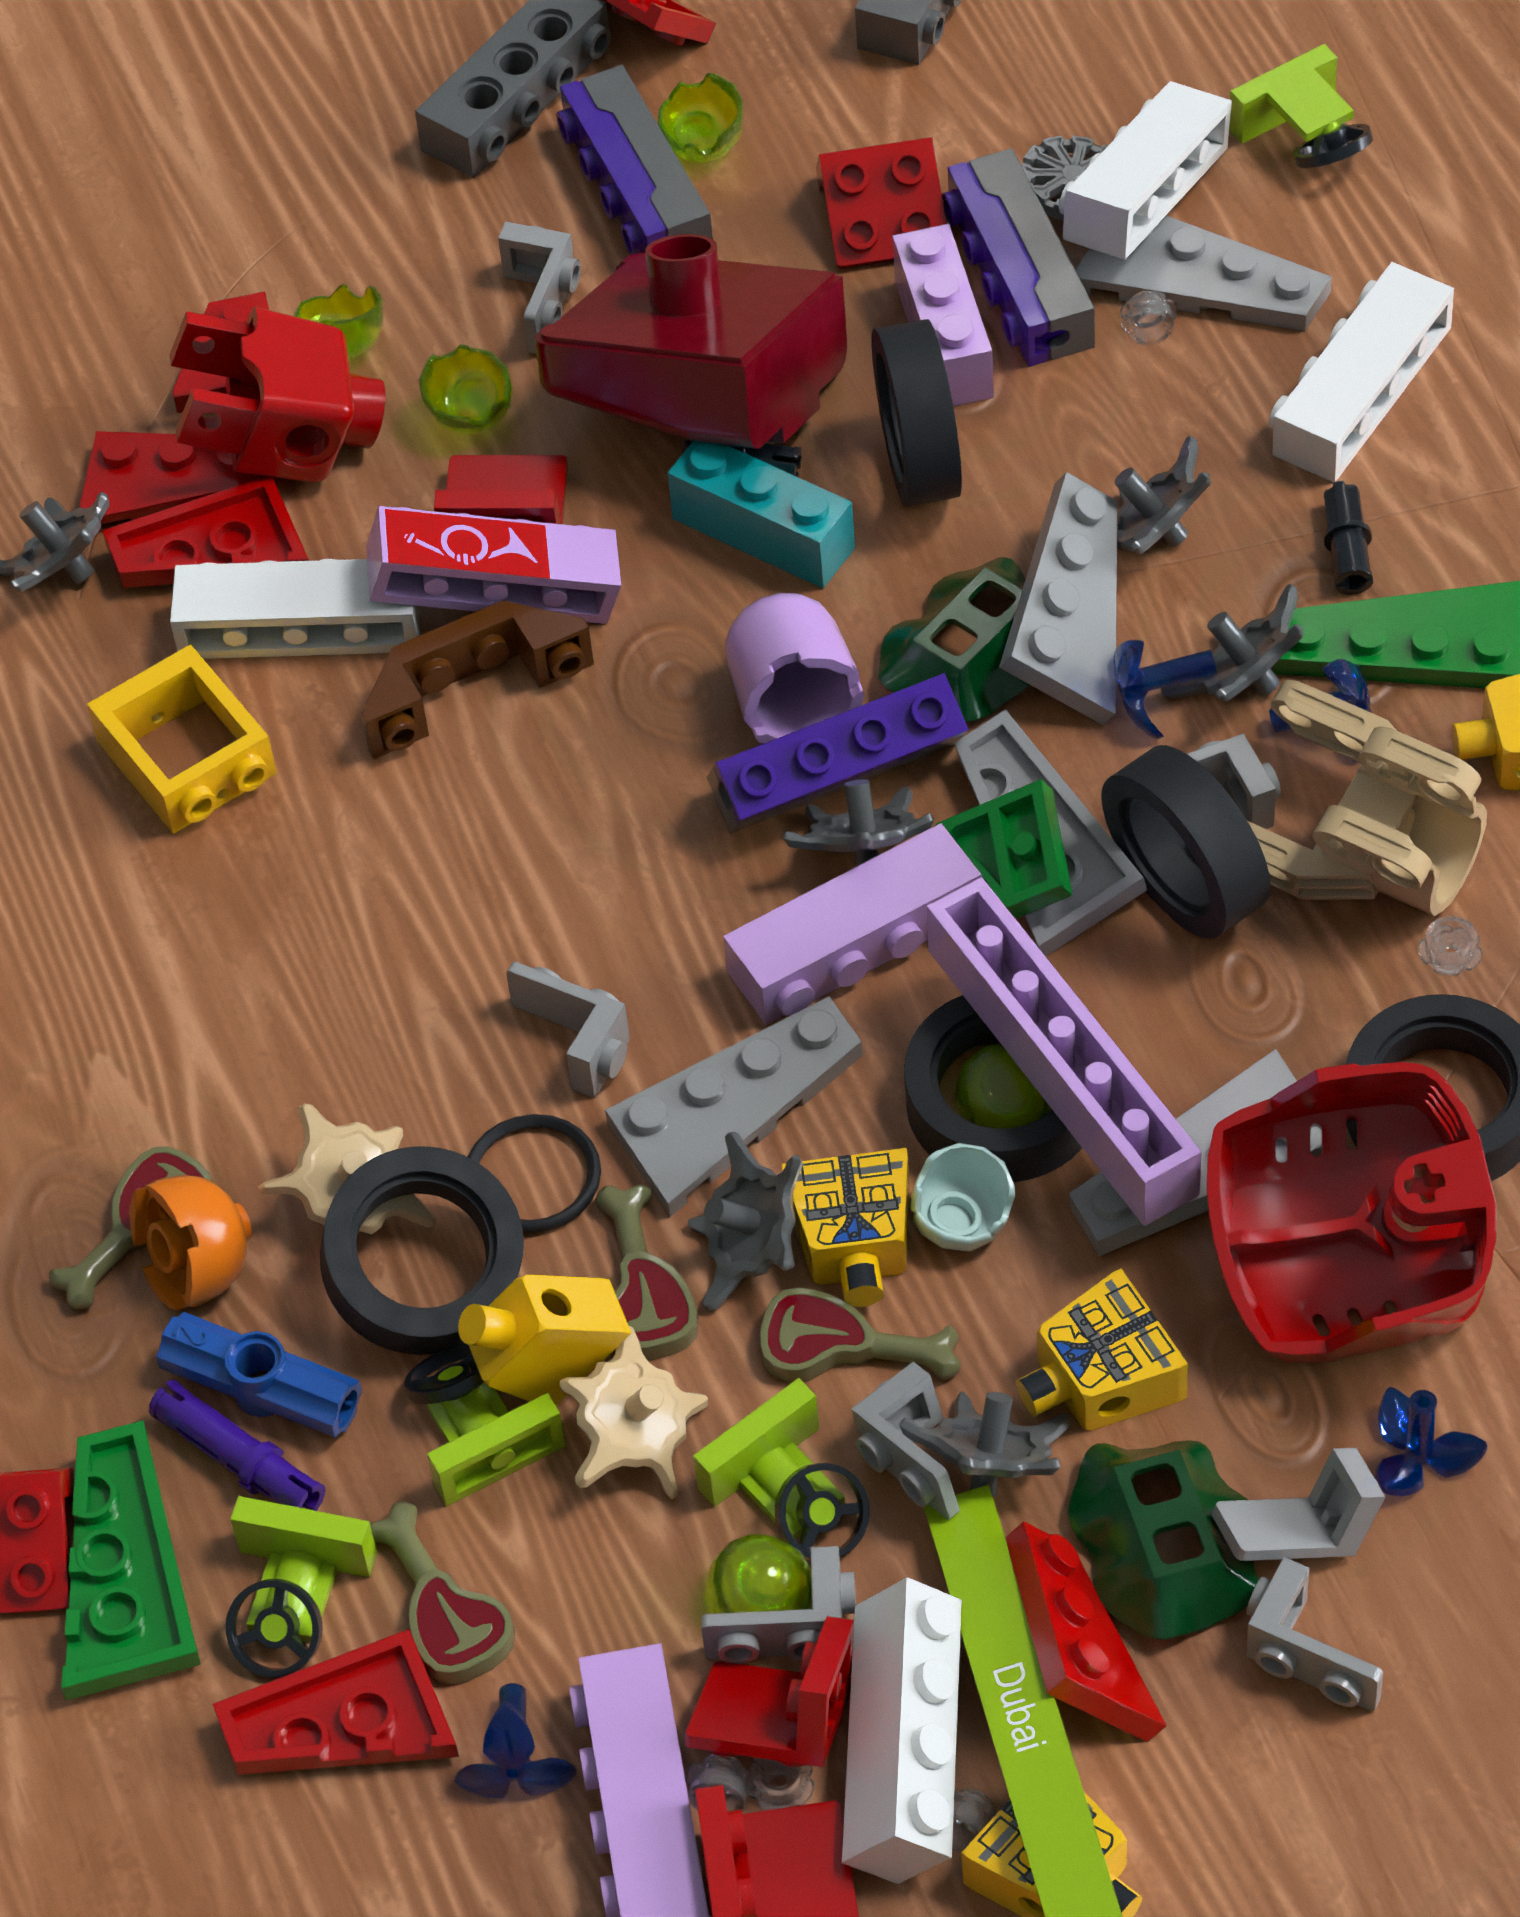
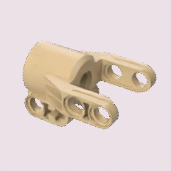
(1401, 824)

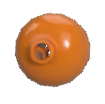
(191, 1236)

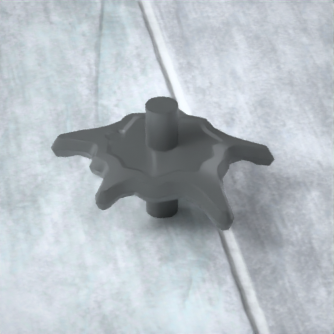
(1156, 506)
(57, 542)
(1245, 653)
(862, 827)
(748, 1221)
(990, 1443)

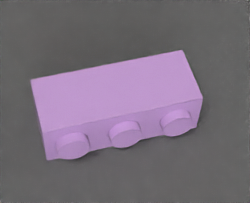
(937, 289)

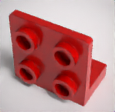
(879, 195)
(506, 487)
(34, 1539)
(777, 1710)
(775, 1859)

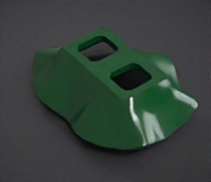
(974, 676)
(1120, 1531)

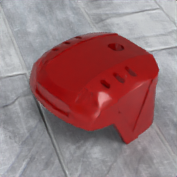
(1323, 1228)

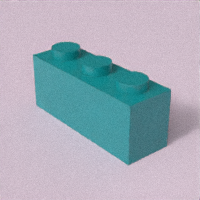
(762, 511)

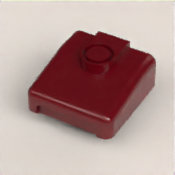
(700, 344)

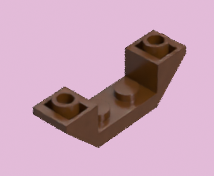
(547, 641)

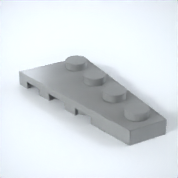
(1211, 272)
(1068, 603)
(1101, 877)
(681, 1123)
(1108, 1218)

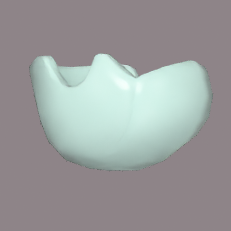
(962, 1197)

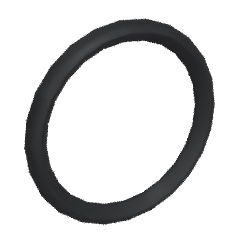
(569, 1130)

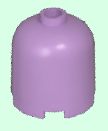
(789, 665)

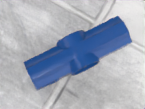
(290, 1389)

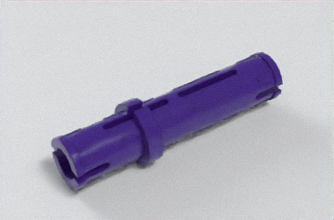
(253, 1462)

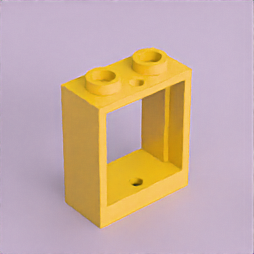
(156, 699)

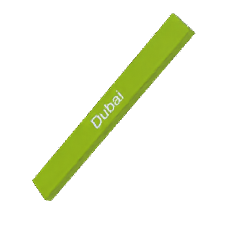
(1020, 1713)

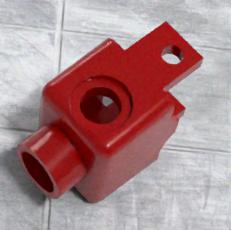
(284, 396)

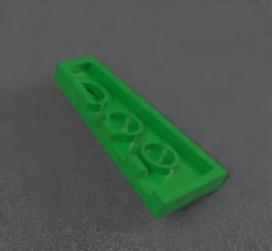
(1414, 638)
(126, 1585)

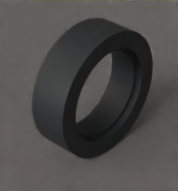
(916, 412)
(1186, 841)
(1458, 1025)
(938, 1041)
(417, 1172)

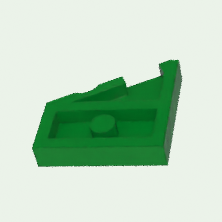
(1016, 847)

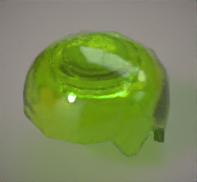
(702, 119)
(355, 315)
(466, 389)
(996, 1091)
(758, 1576)

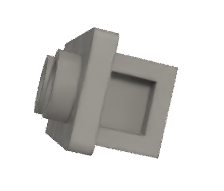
(543, 259)
(1243, 776)
(594, 1013)
(884, 1446)
(1323, 1525)
(783, 1633)
(1290, 1654)

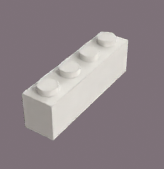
(1145, 170)
(1361, 371)
(285, 610)
(902, 1731)

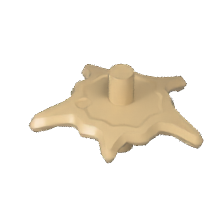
(330, 1158)
(631, 1415)

